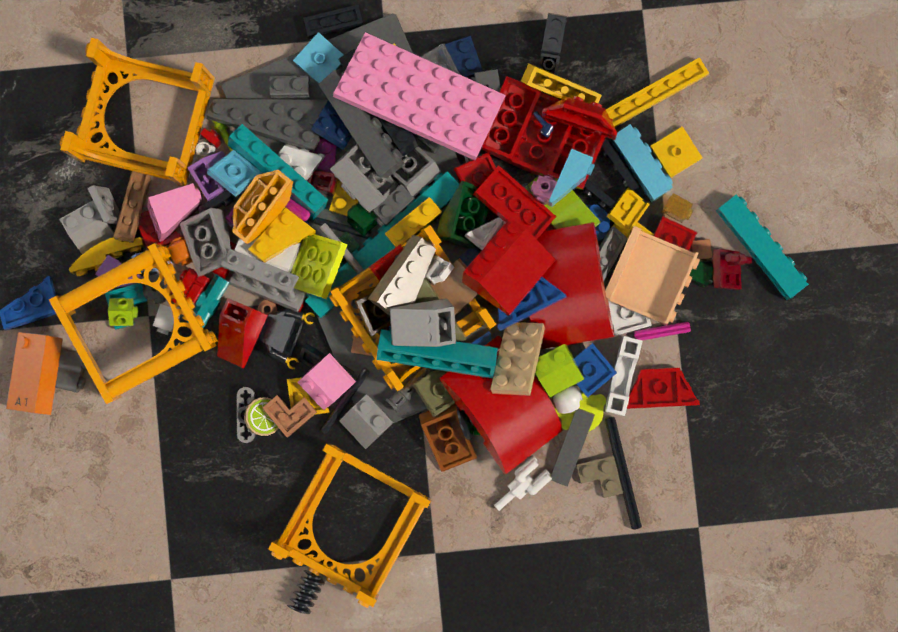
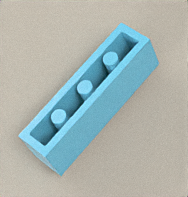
(641, 163)

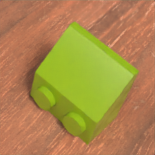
(558, 370)

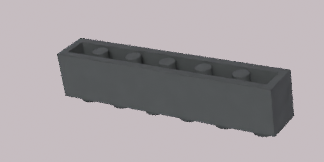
(365, 130)

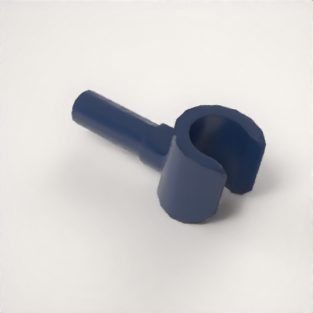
(547, 128)

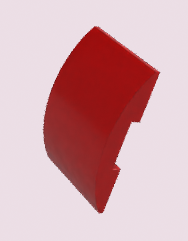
(518, 139)
(577, 274)
(507, 422)

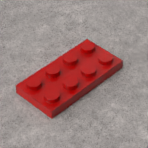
(512, 200)

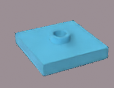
(318, 58)
(233, 172)

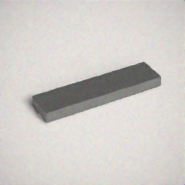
(572, 446)

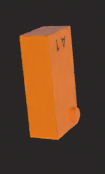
(34, 373)

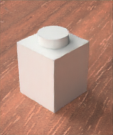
(164, 320)

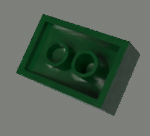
(462, 215)

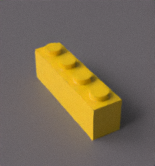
(557, 85)

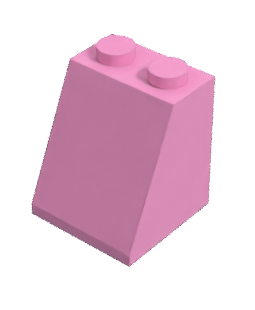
(172, 208)

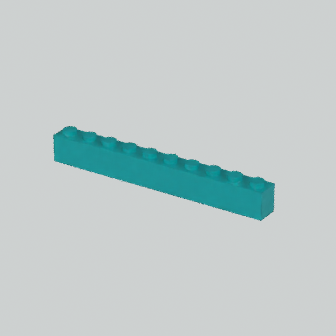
(377, 247)

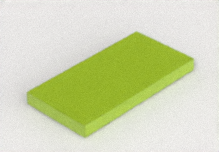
(570, 211)

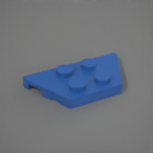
(539, 298)

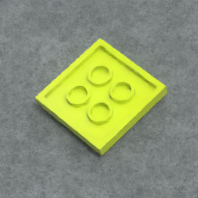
(318, 264)

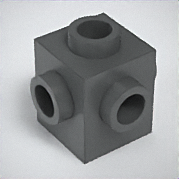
(150, 292)

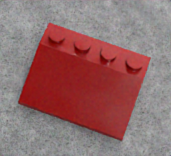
(508, 267)

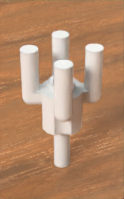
(524, 482)

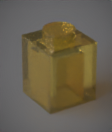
(678, 208)

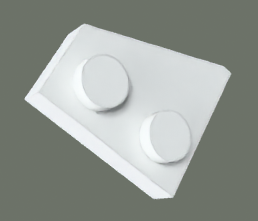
(301, 160)
(483, 234)

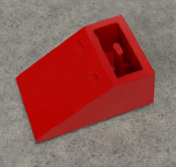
(238, 332)

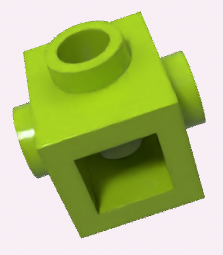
(122, 312)

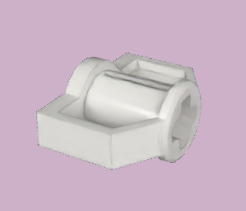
(438, 270)

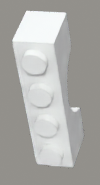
(620, 383)

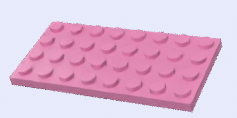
(419, 96)

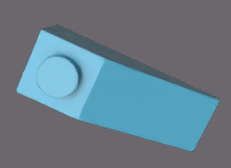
(573, 173)

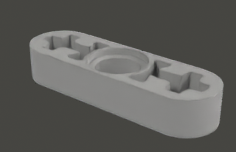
(239, 409)

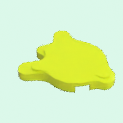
(592, 404)

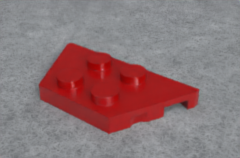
(661, 389)

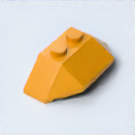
(261, 204)

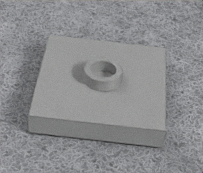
(105, 204)

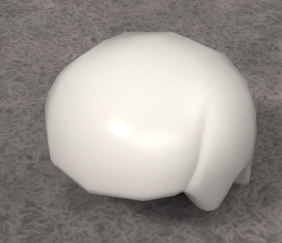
(567, 400)

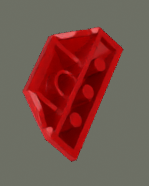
(581, 116)

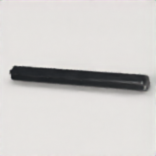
(623, 473)

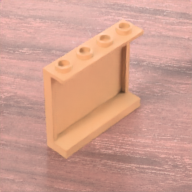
(651, 276)

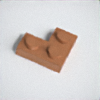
(289, 419)

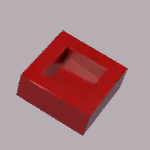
(211, 136)

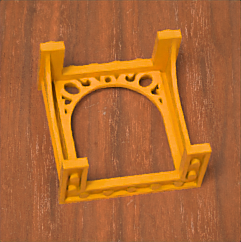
(107, 61)
(158, 258)
(395, 372)
(287, 545)

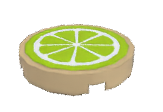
(257, 419)

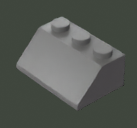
(362, 180)

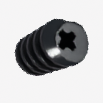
(306, 594)

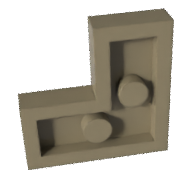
(605, 471)

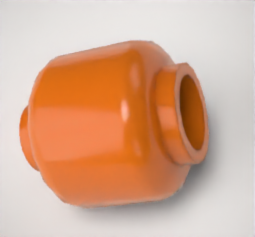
(180, 252)

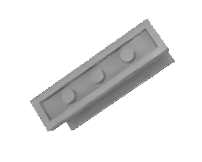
(263, 280)

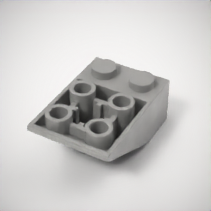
(423, 324)

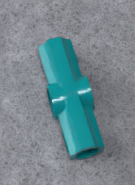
(210, 299)

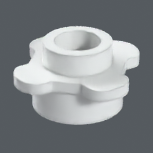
(204, 145)

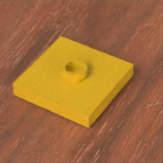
(676, 152)

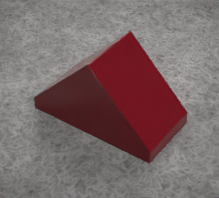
(324, 182)

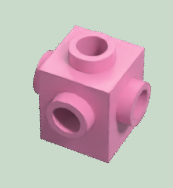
(540, 194)

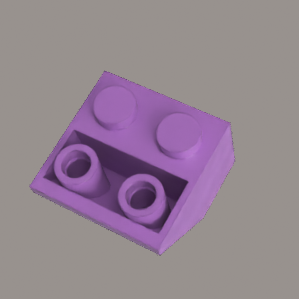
(207, 184)

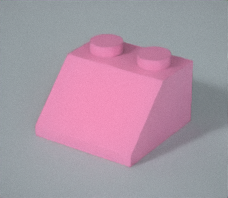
(326, 381)

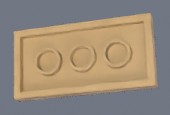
(518, 359)

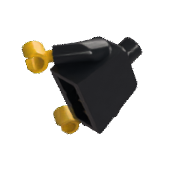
(281, 334)

